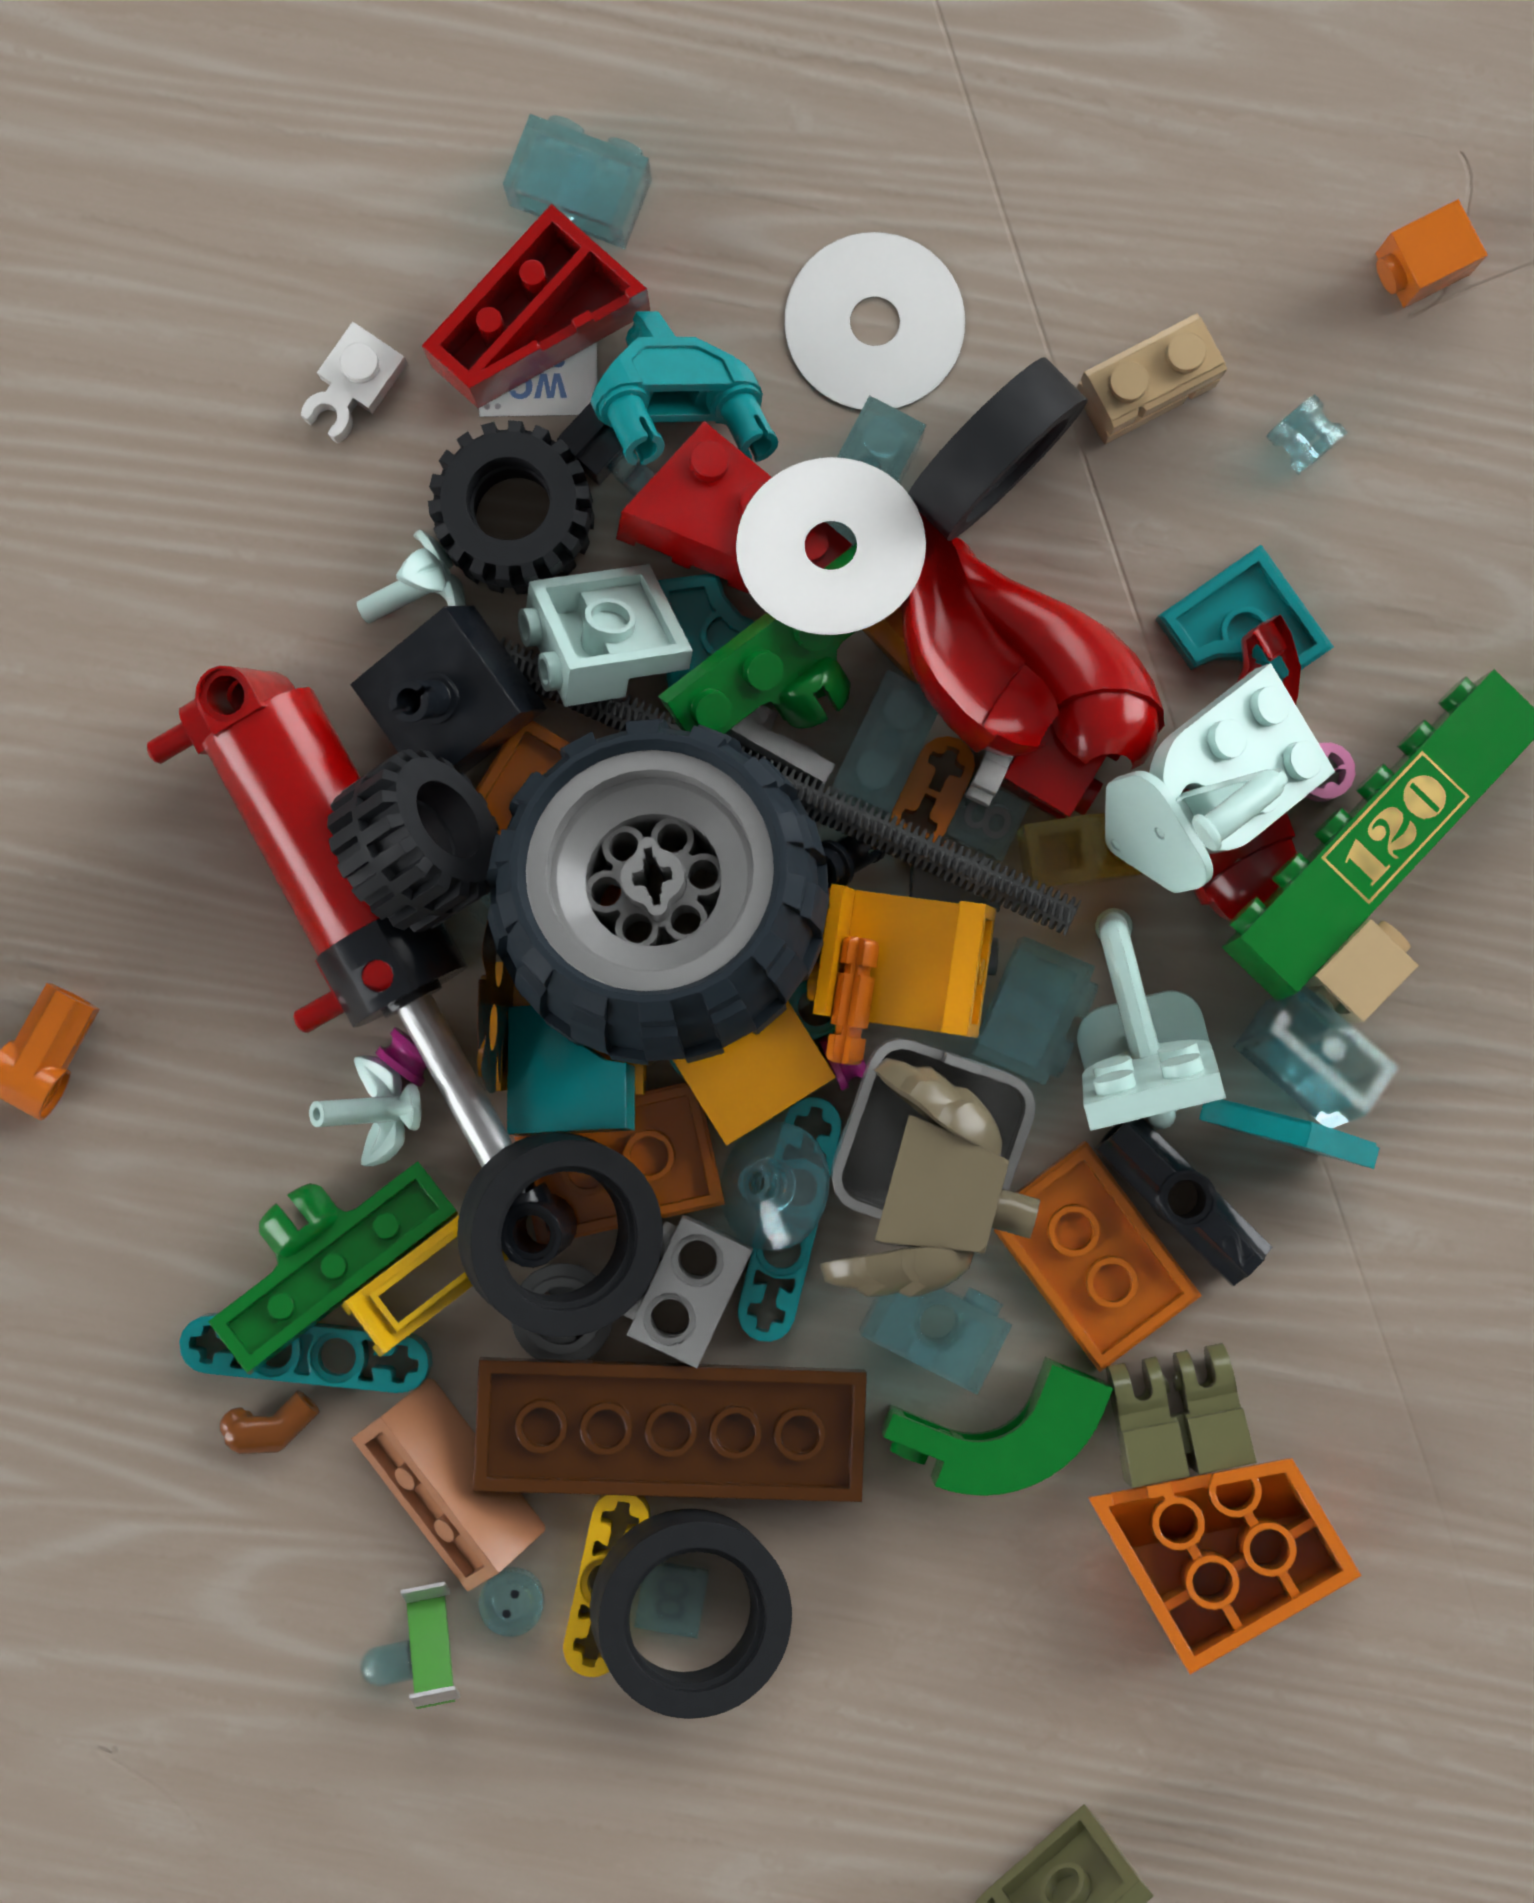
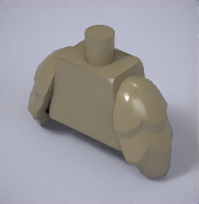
(940, 1192)

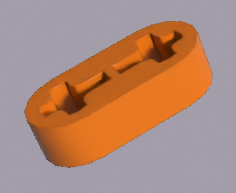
(951, 792)

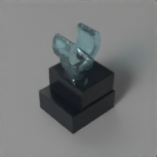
(602, 453)

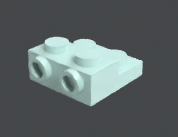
(601, 632)

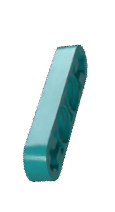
(786, 1299)
(306, 1360)

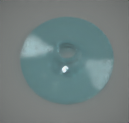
(792, 1190)

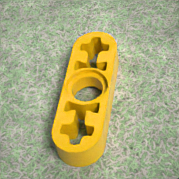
(580, 1623)

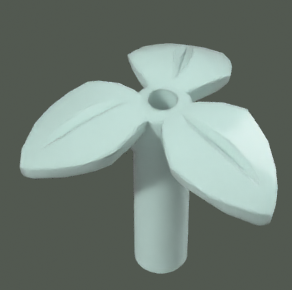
(419, 575)
(385, 1109)

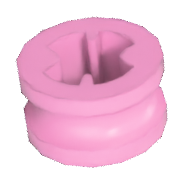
(1346, 771)

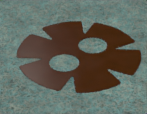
(489, 995)

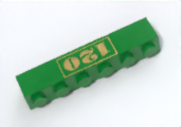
(1383, 836)

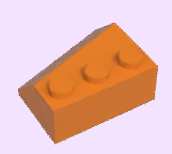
(1226, 1553)

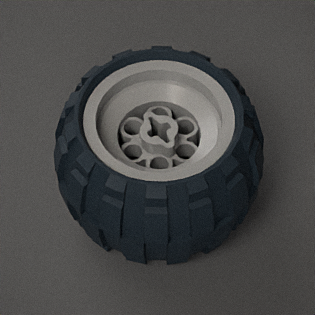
(603, 824)

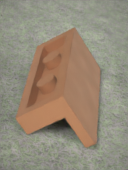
(428, 1464)

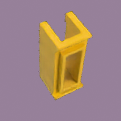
(375, 1316)

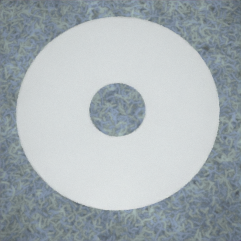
(864, 268)
(841, 599)

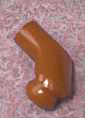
(267, 1433)

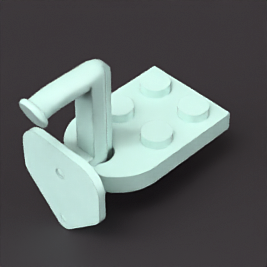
(1244, 767)
(1144, 1050)

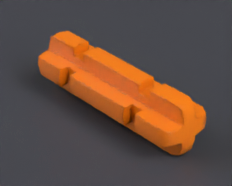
(852, 1000)

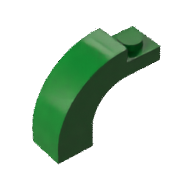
(1016, 1455)

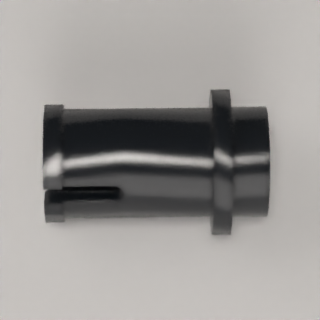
(846, 858)

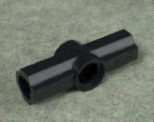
(1211, 1225)

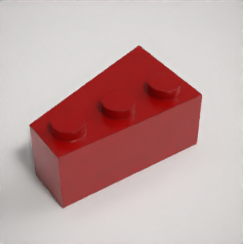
(534, 310)
(697, 506)

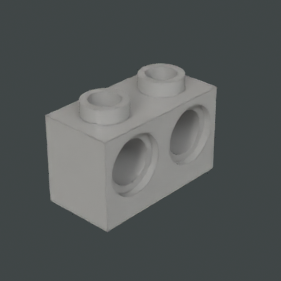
(702, 1295)

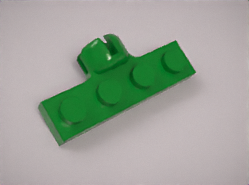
(762, 667)
(327, 1260)

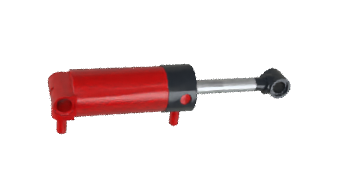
(283, 776)

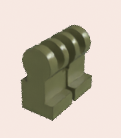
(1208, 1430)

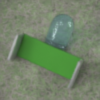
(424, 1656)

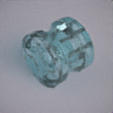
(1307, 434)

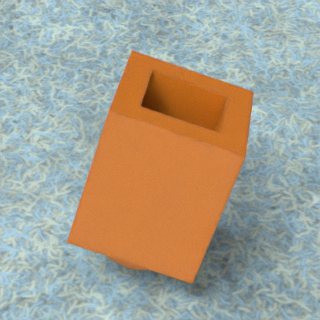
(1429, 254)

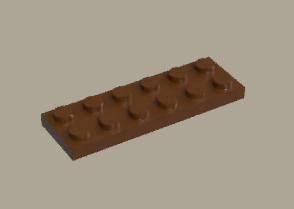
(669, 1429)

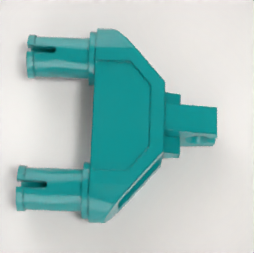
(678, 382)

